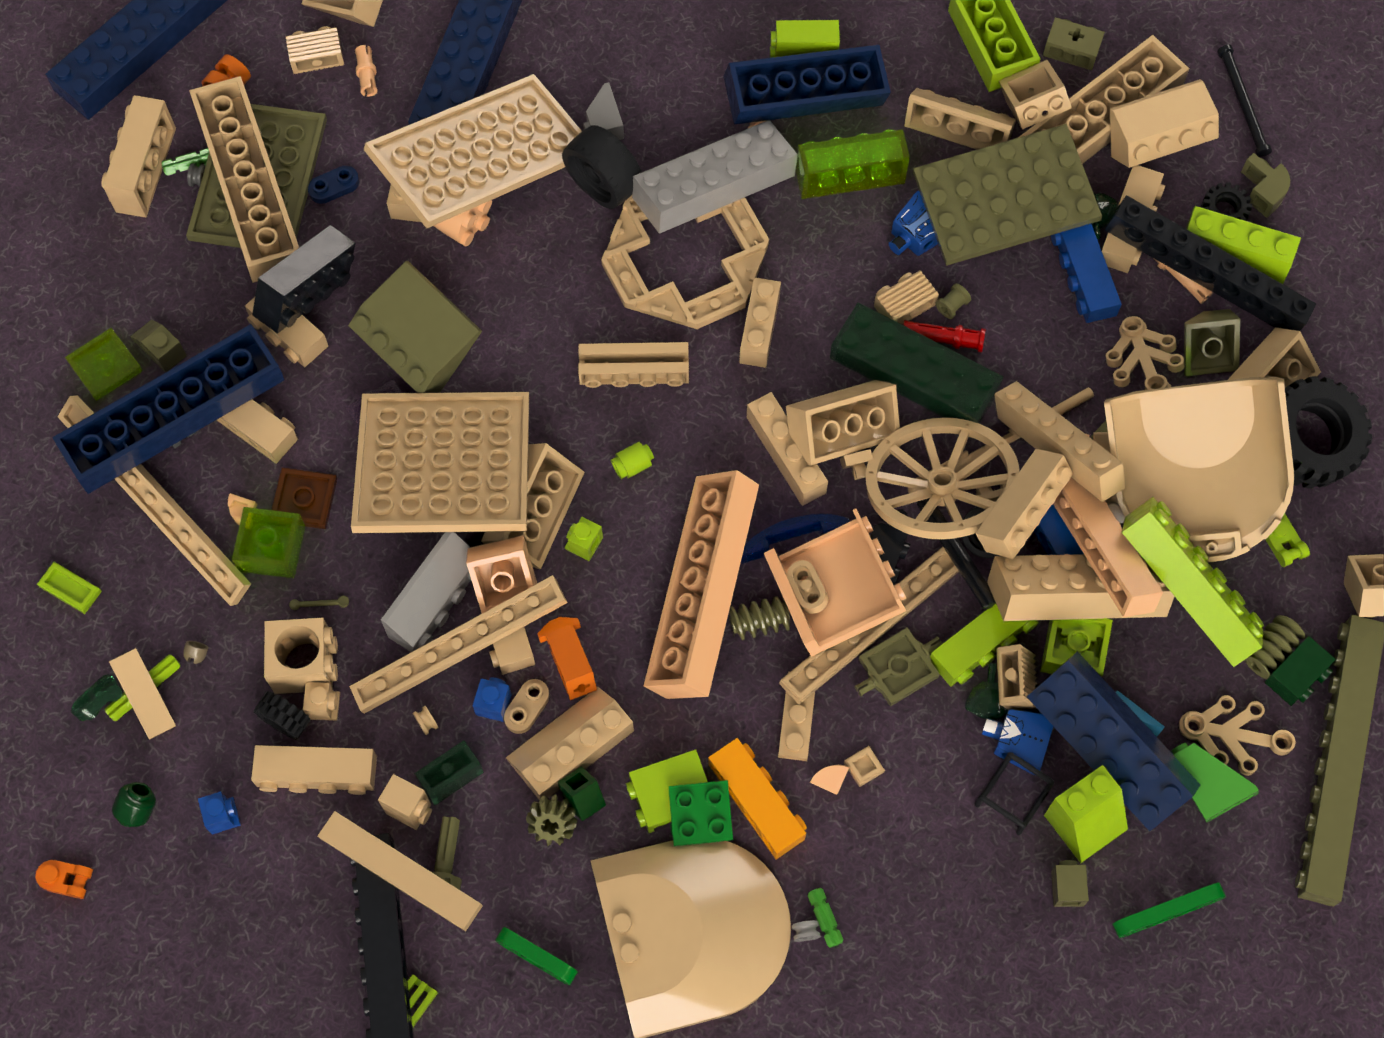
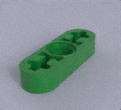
(536, 956)

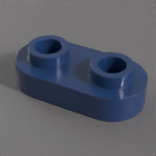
(334, 184)

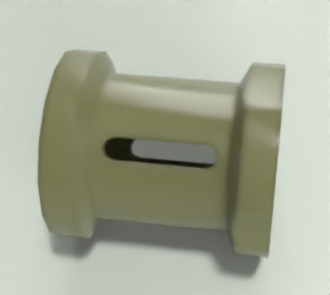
(953, 301)

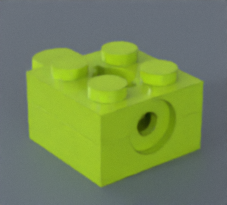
(1068, 636)

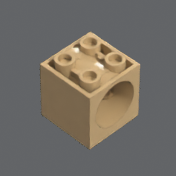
(282, 638)

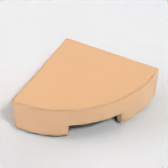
(236, 506)
(830, 777)

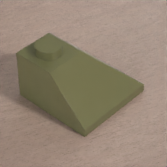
(1212, 343)

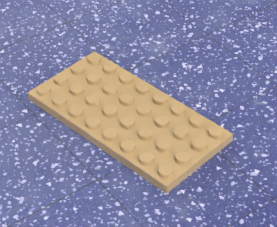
(475, 150)

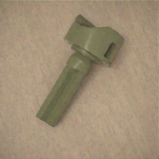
(446, 851)

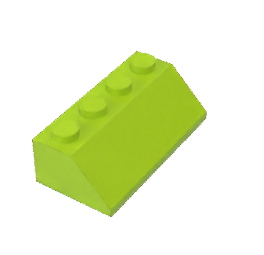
(1254, 244)

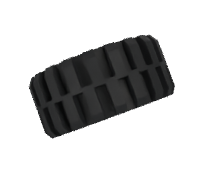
(1346, 425)

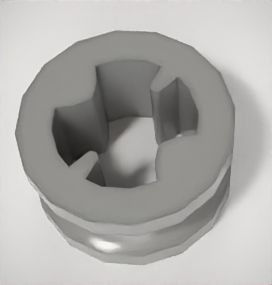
(806, 931)

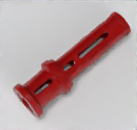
(956, 336)

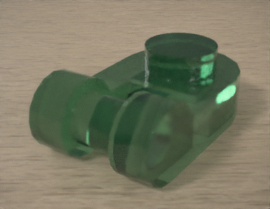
(95, 697)

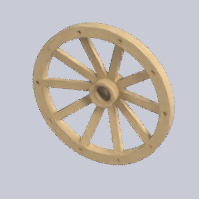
(942, 483)

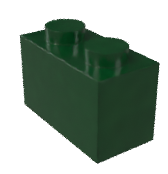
(1300, 671)

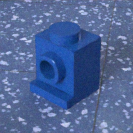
(218, 812)

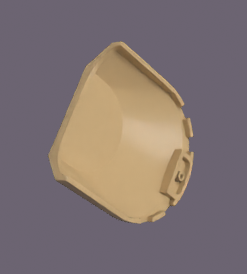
(1210, 455)
(691, 931)

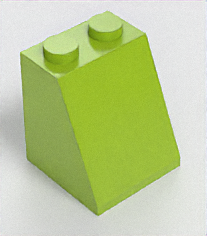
(1089, 814)

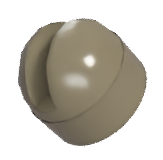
(195, 650)

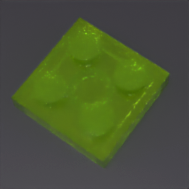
(103, 364)

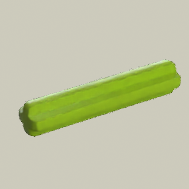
(158, 674)

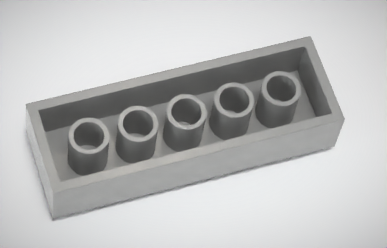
(714, 176)

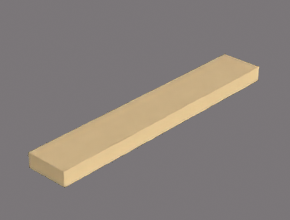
(400, 871)

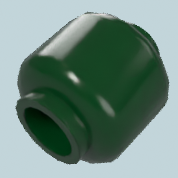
(134, 804)

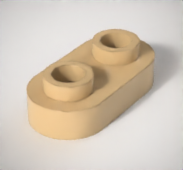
(808, 588)
(527, 705)

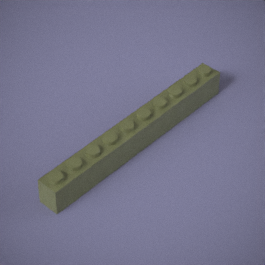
(1341, 761)

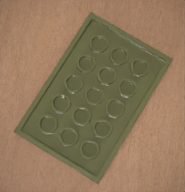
(292, 147)
(1006, 194)

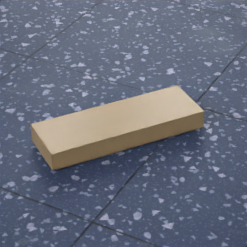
(142, 693)

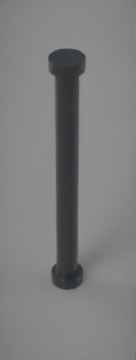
(1263, 149)

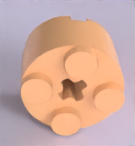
(465, 225)

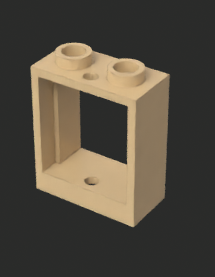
(1033, 92)

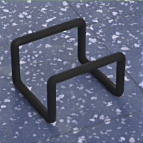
(983, 797)

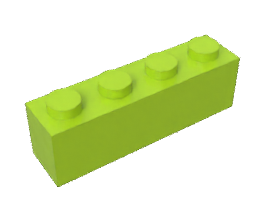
(976, 645)

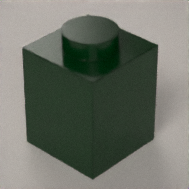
(582, 793)

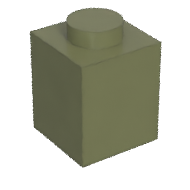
(1069, 884)

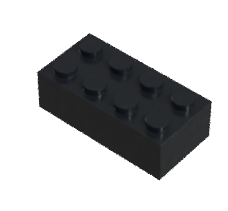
(303, 279)

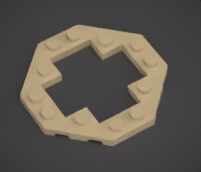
(666, 300)

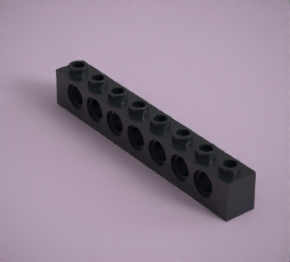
(1209, 266)

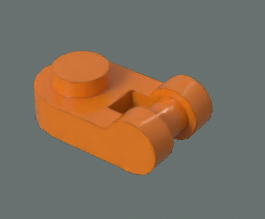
(54, 874)

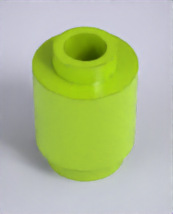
(632, 460)

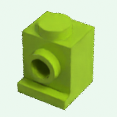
(584, 538)

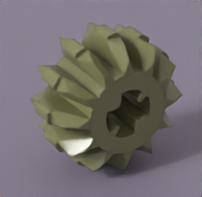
(551, 820)

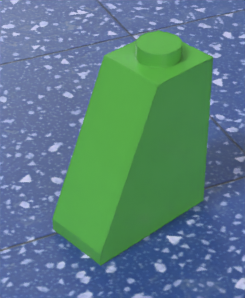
(1220, 785)

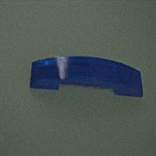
(788, 529)

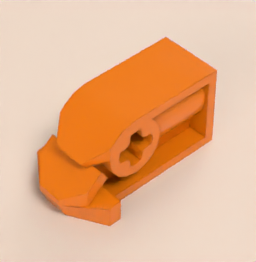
(569, 656)

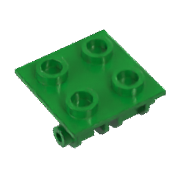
(700, 813)

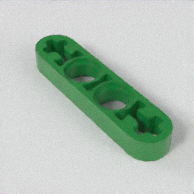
(1169, 910)

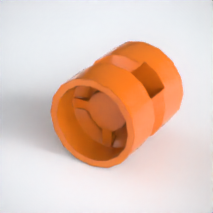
(227, 68)

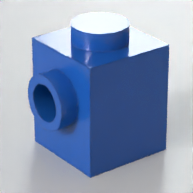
(492, 699)

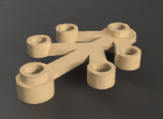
(1136, 331)
(1231, 734)

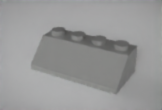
(429, 594)

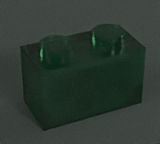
(449, 772)

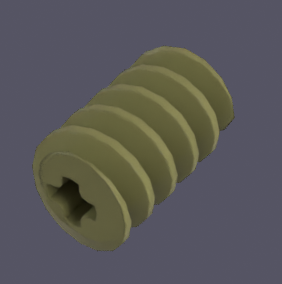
(757, 617)
(1276, 641)

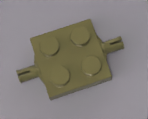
(898, 666)

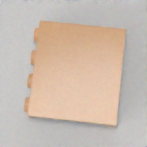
(853, 579)

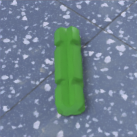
(183, 161)
(825, 917)

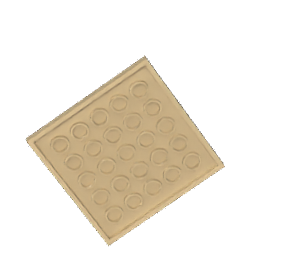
(442, 463)

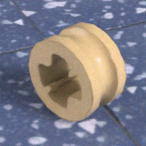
(425, 720)

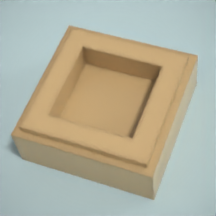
(864, 766)

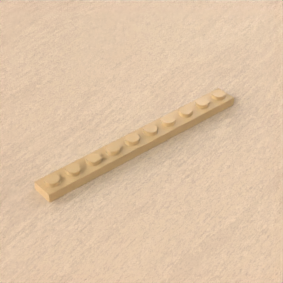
(172, 520)

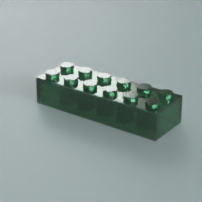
(916, 365)

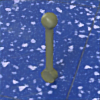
(342, 601)

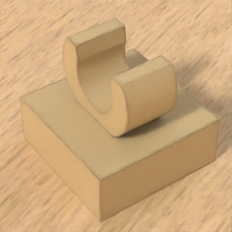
(857, 462)

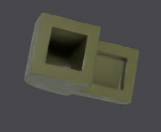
(1270, 182)

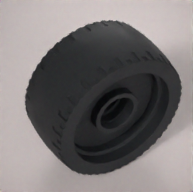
(601, 166)

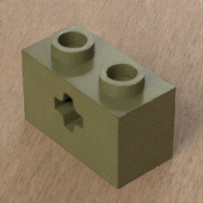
(1073, 43)

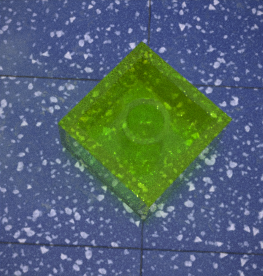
(268, 542)

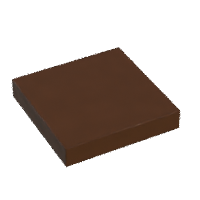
(305, 494)

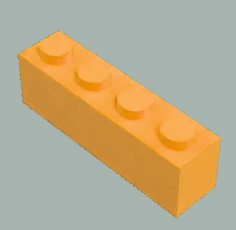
(757, 798)

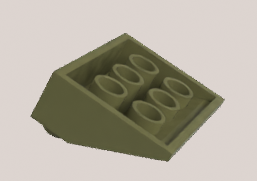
(415, 329)

